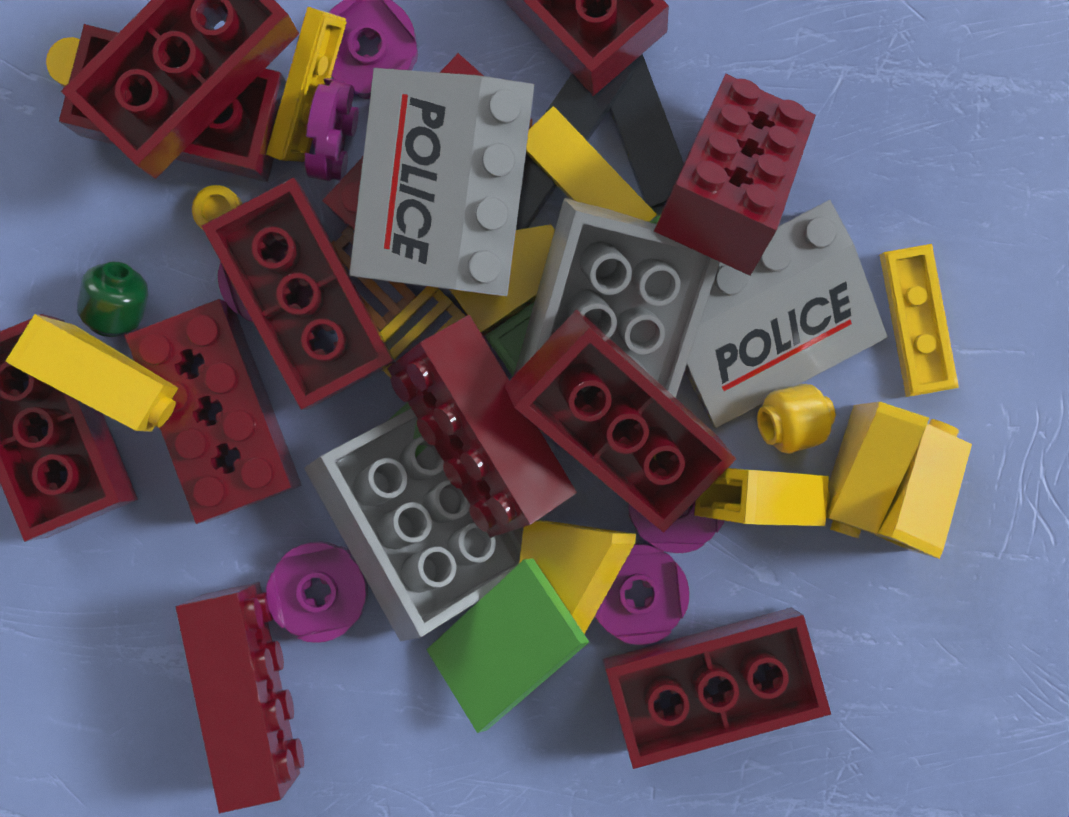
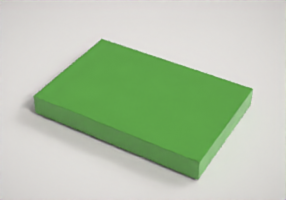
(506, 645)

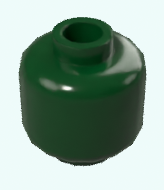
(112, 299)

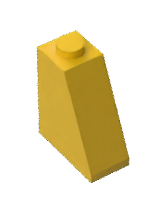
(527, 267)
(93, 373)
(871, 465)
(928, 492)
(766, 498)
(577, 562)

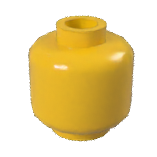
(796, 418)

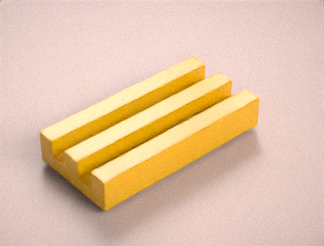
(410, 310)

